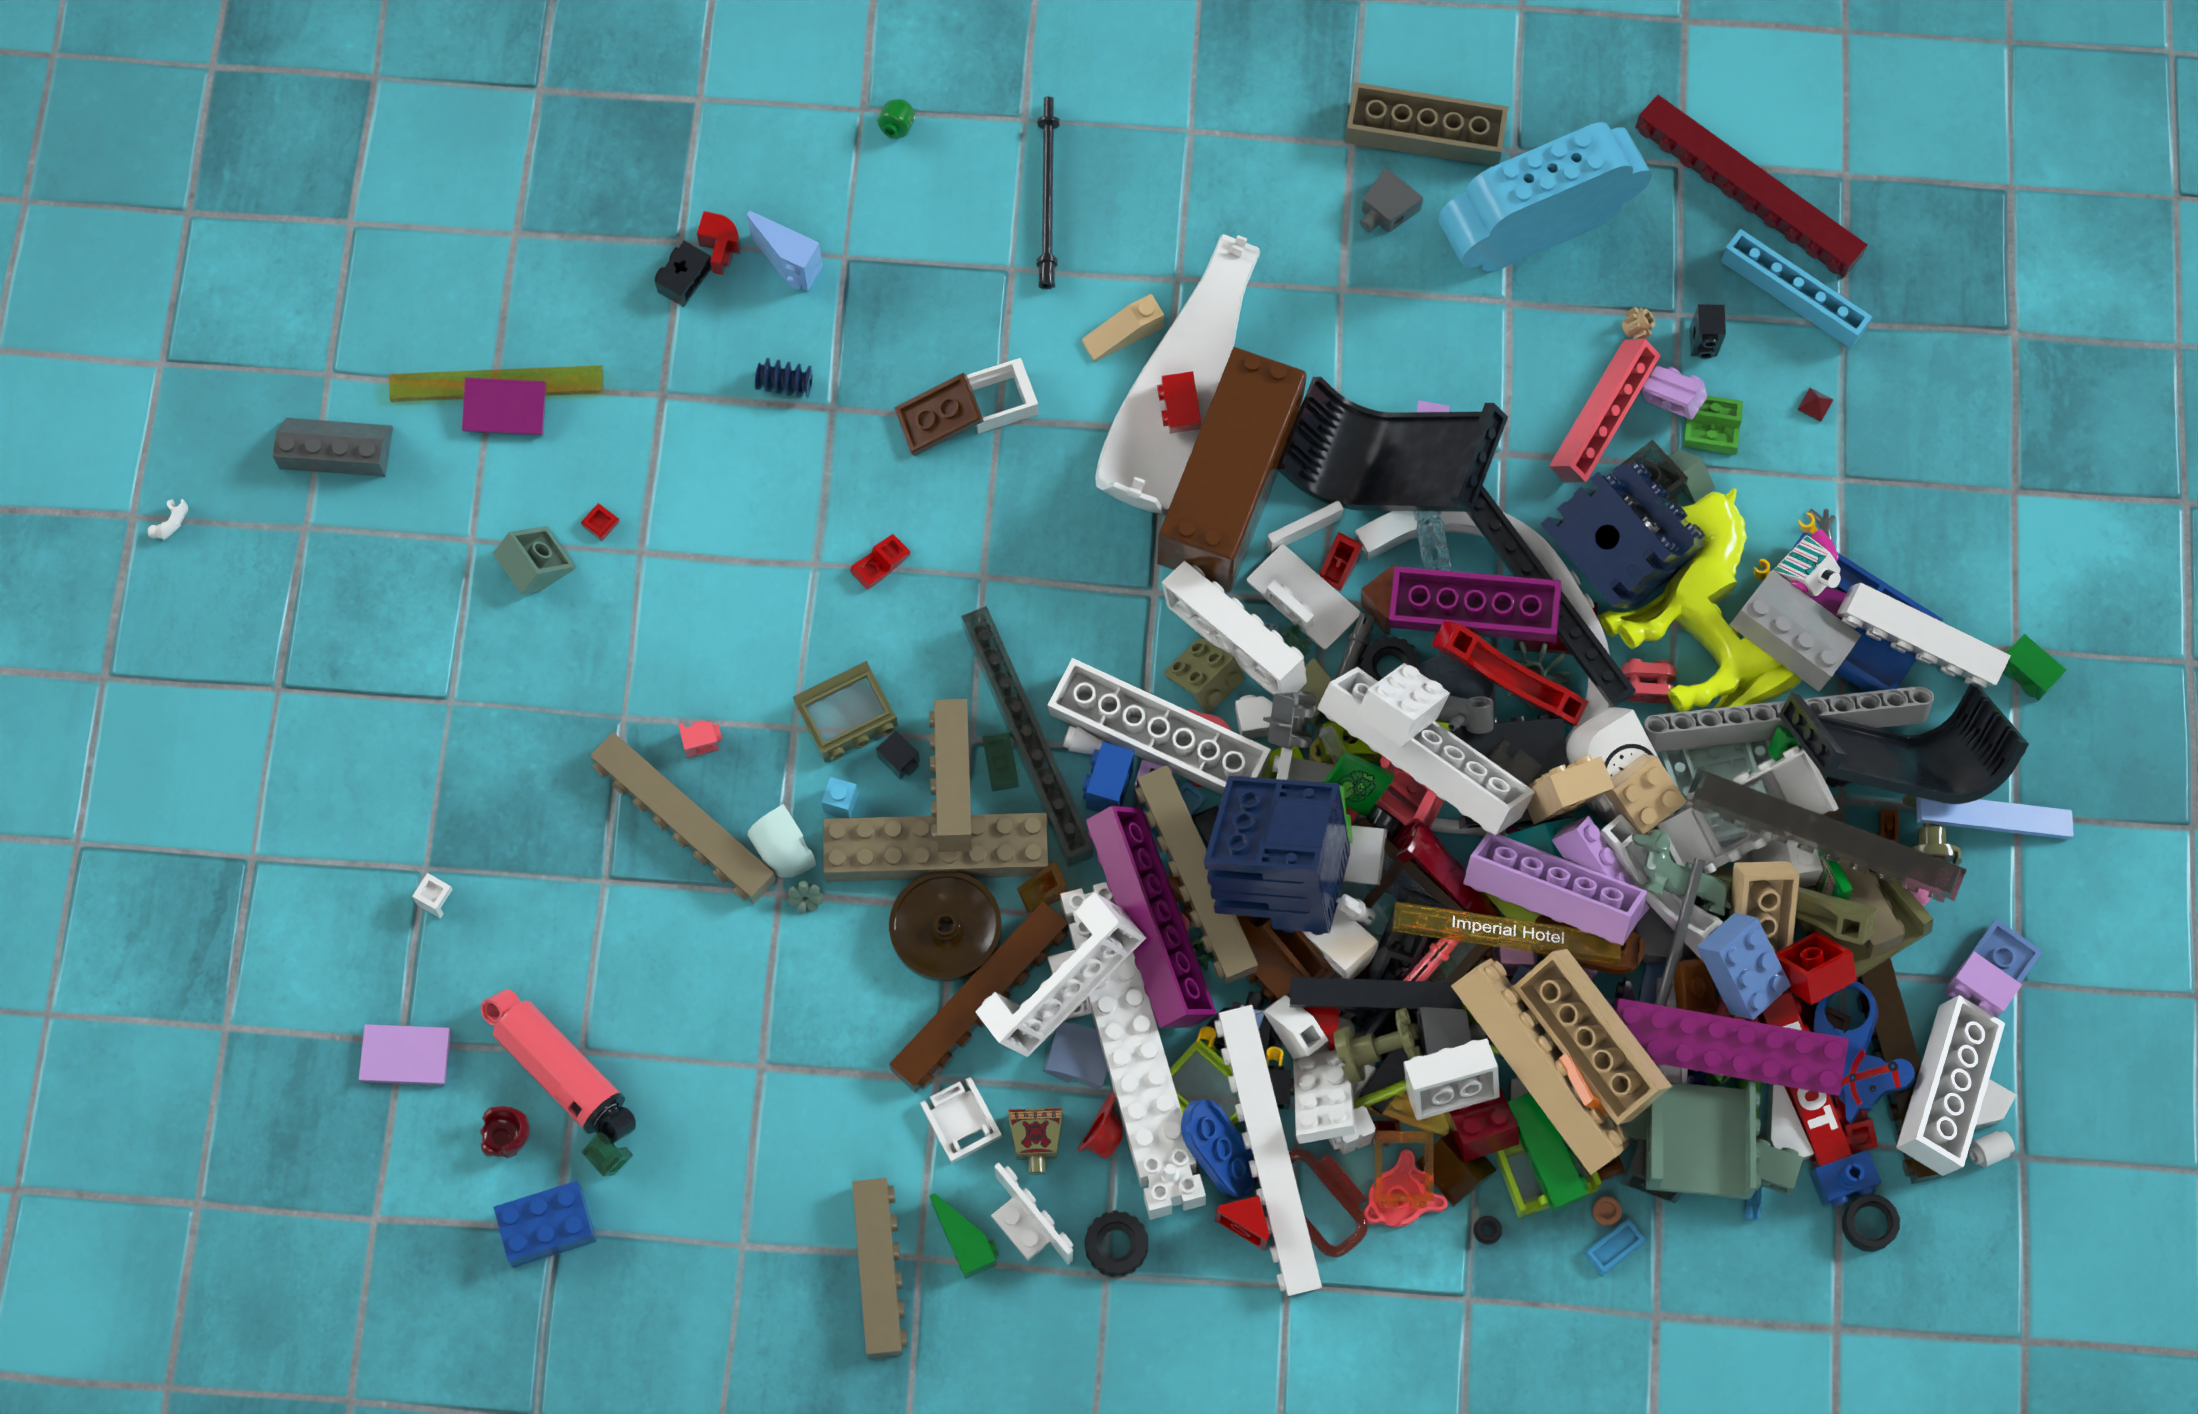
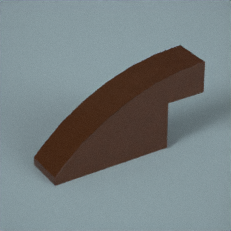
(1295, 949)

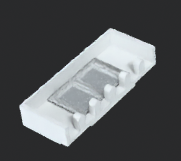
(1720, 842)

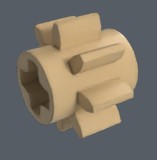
(1638, 323)

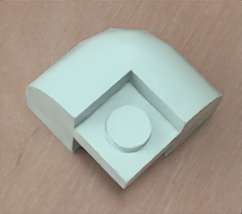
(781, 844)

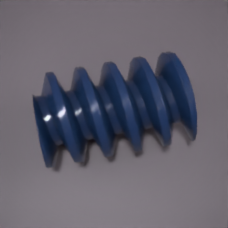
(783, 378)

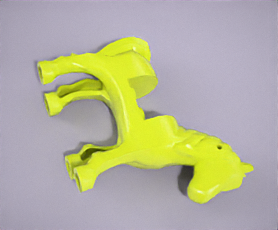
(1691, 600)

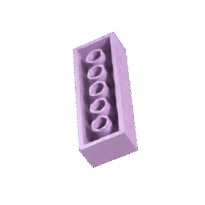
(1555, 888)

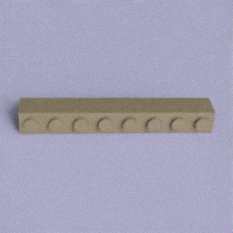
(683, 818)
(1187, 854)

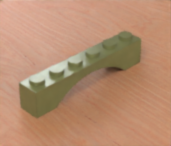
(1835, 915)

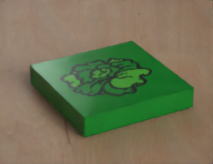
(1361, 781)

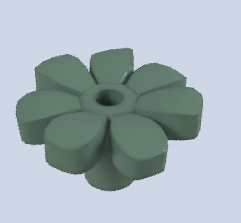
(805, 896)

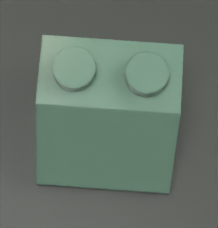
(533, 559)

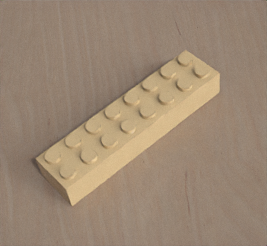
(1536, 1063)

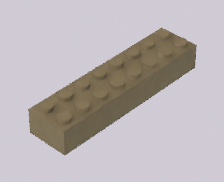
(905, 850)

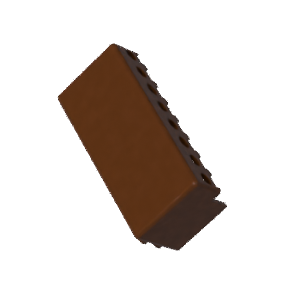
(1232, 467)

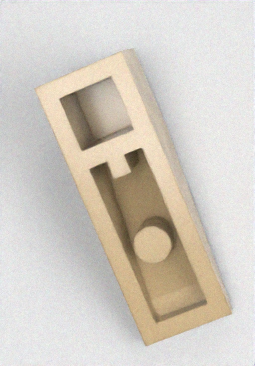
(1125, 328)

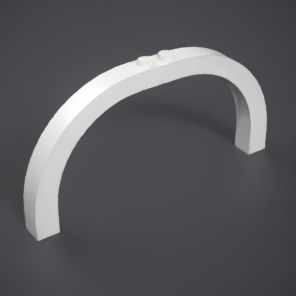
(1401, 526)

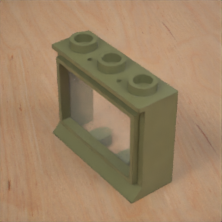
(845, 712)

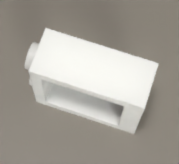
(998, 373)

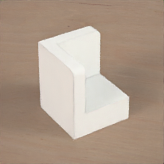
(432, 895)

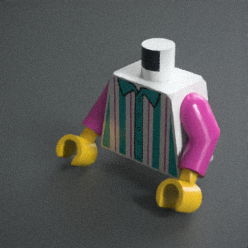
(1810, 564)

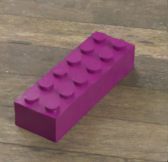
(1479, 602)

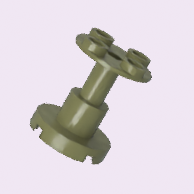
(1933, 839)
(1368, 1048)

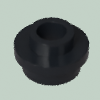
(1491, 1222)

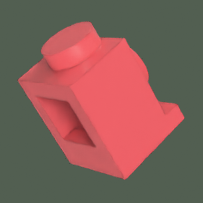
(700, 738)

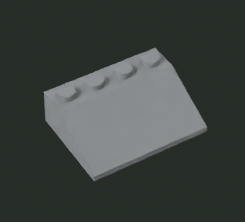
(1795, 630)

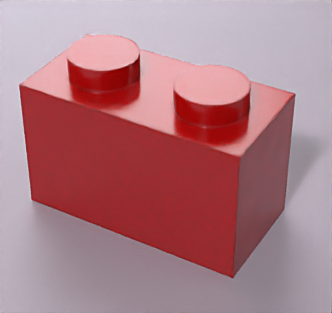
(1180, 402)

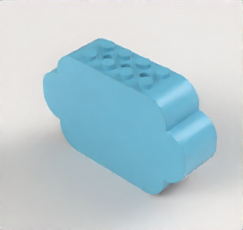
(1544, 197)

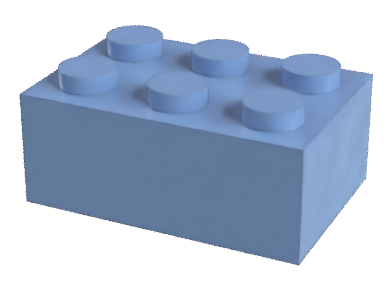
(1743, 966)

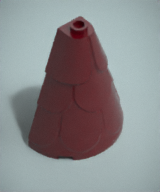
(1425, 849)

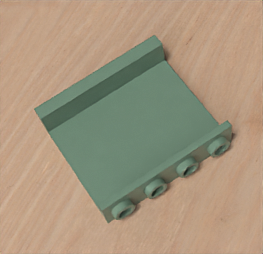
(1704, 1141)

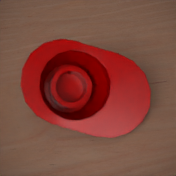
(1104, 1133)

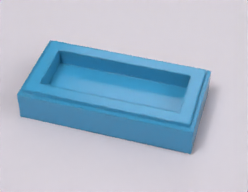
(1615, 1246)

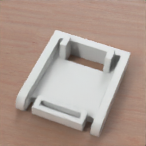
(959, 1116)

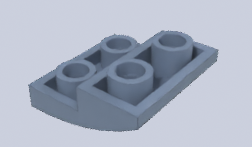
(1076, 1055)

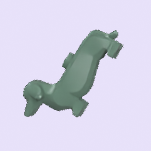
(1673, 878)

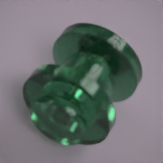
(1292, 638)

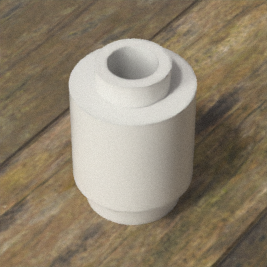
(1991, 1148)

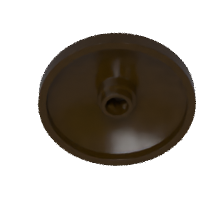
(945, 925)

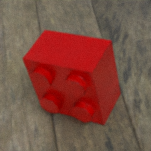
(1817, 967)

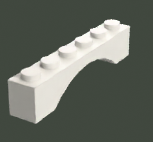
(1668, 906)

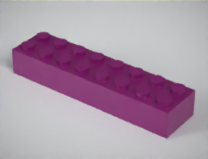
(1144, 892)
(1736, 1046)

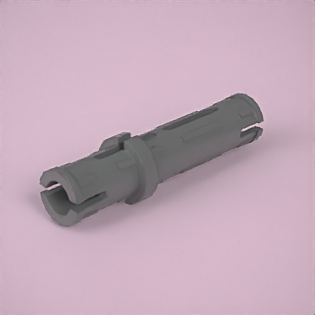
(1357, 643)

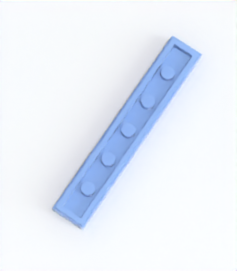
(1998, 817)

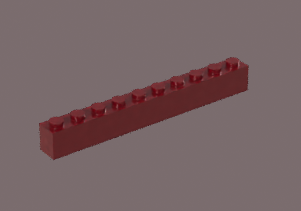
(1750, 186)

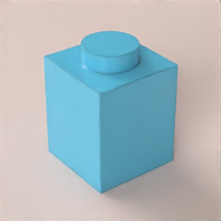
(840, 798)

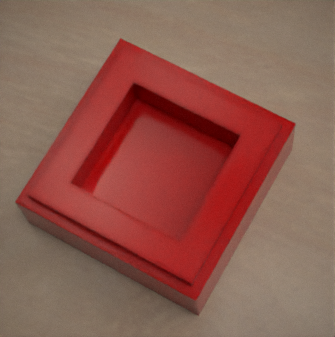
(600, 522)

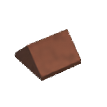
(1377, 599)

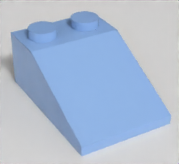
(790, 253)

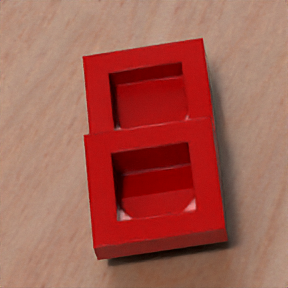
(881, 562)
(1860, 1131)

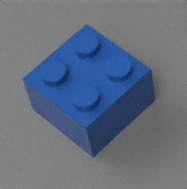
(1109, 778)

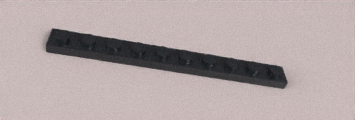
(1571, 627)

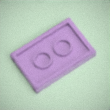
(404, 1054)

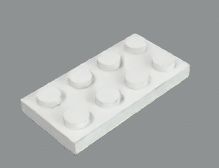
(1322, 1098)

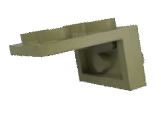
(1206, 674)

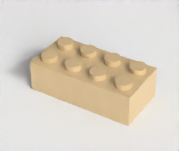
(1568, 788)
(1769, 894)

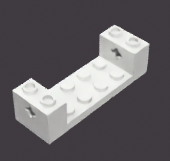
(1029, 1024)

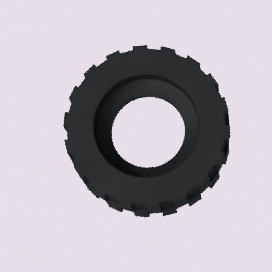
(1388, 646)
(1116, 1221)

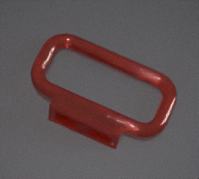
(1344, 1191)

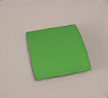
(1715, 426)

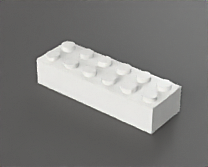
(1234, 630)
(1922, 635)
(1950, 1086)

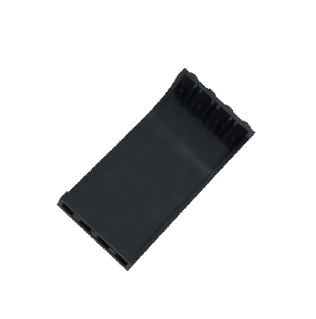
(1389, 458)
(1948, 765)

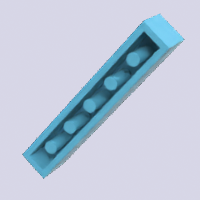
(1796, 288)

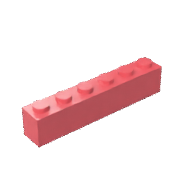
(1604, 411)

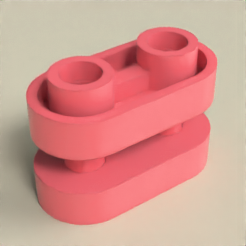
(1658, 672)

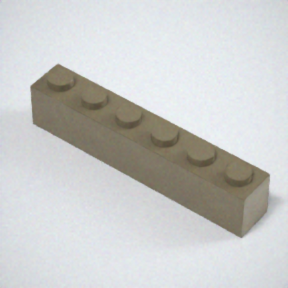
(952, 775)
(1865, 886)
(877, 1268)

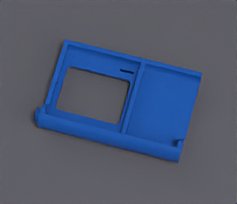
(1873, 663)

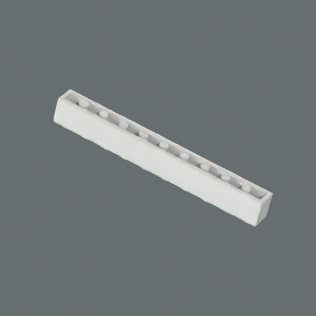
(1269, 1150)

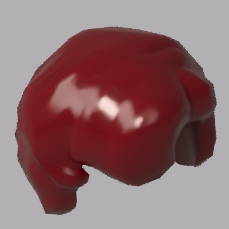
(503, 1131)

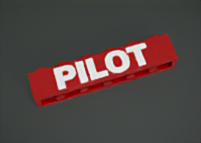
(1814, 1109)

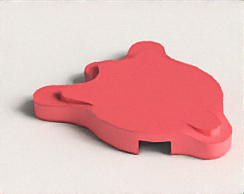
(1401, 1179)

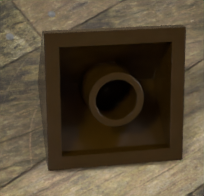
(1454, 1175)

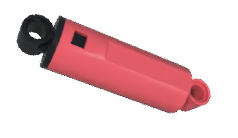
(558, 1066)

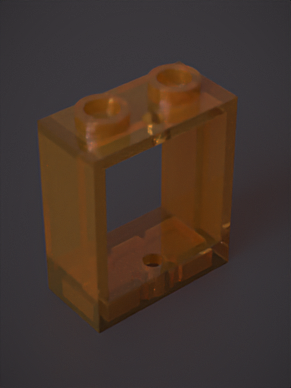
(1403, 1137)

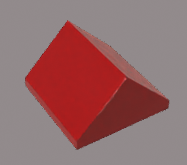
(1245, 1220)

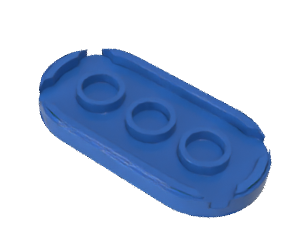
(1218, 1148)

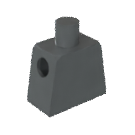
(1389, 203)
(1445, 1029)

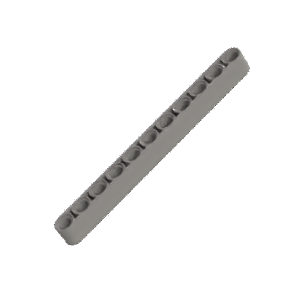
(1760, 721)

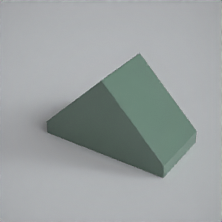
(1693, 467)

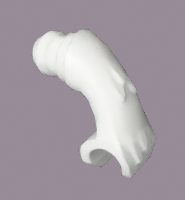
(167, 528)

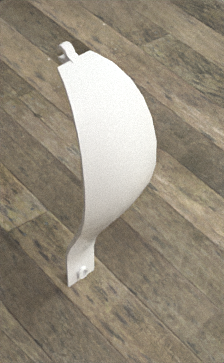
(1140, 457)

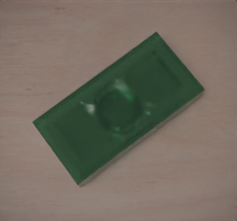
(1000, 762)

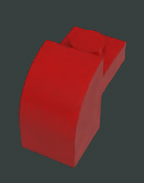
(720, 234)

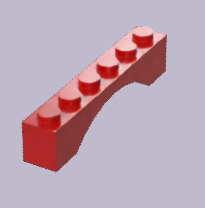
(1490, 663)

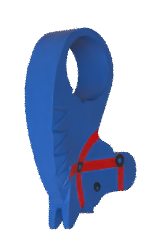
(1864, 1076)

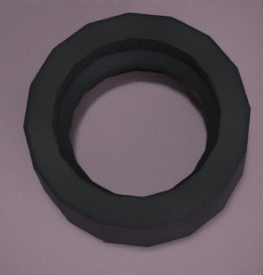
(1873, 1201)

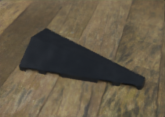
(1398, 950)

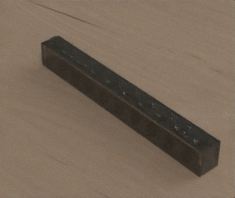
(1027, 736)
(1825, 834)

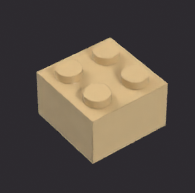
(1645, 793)

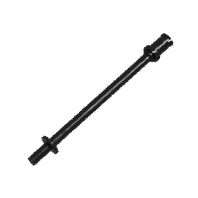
(1047, 261)

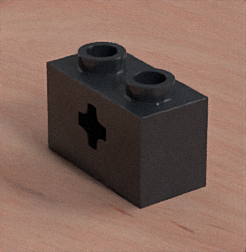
(683, 285)
(1707, 330)

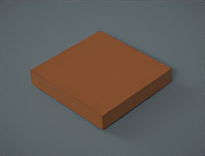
(1694, 987)

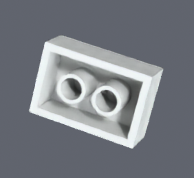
(1402, 704)
(1451, 1079)

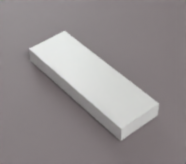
(1305, 526)

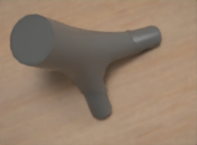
(1824, 523)

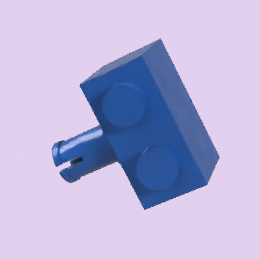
(1845, 1178)

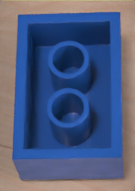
(544, 1224)

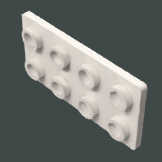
(1303, 597)
(1024, 1223)

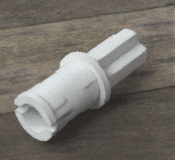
(1355, 910)

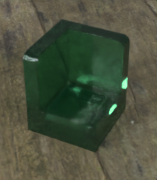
(605, 1155)

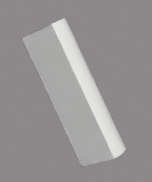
(1346, 947)

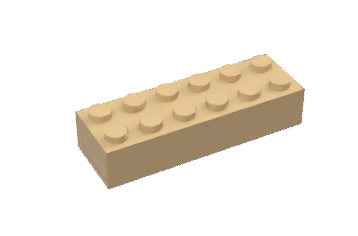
(1593, 1035)

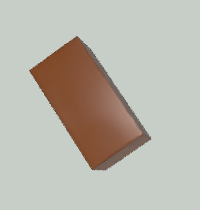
(1889, 824)

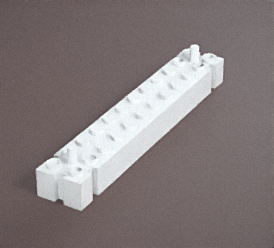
(1139, 1077)

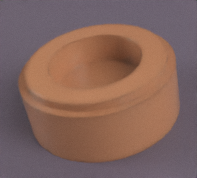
(1606, 1211)

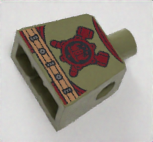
(1036, 1135)

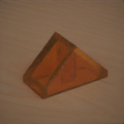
(1043, 886)

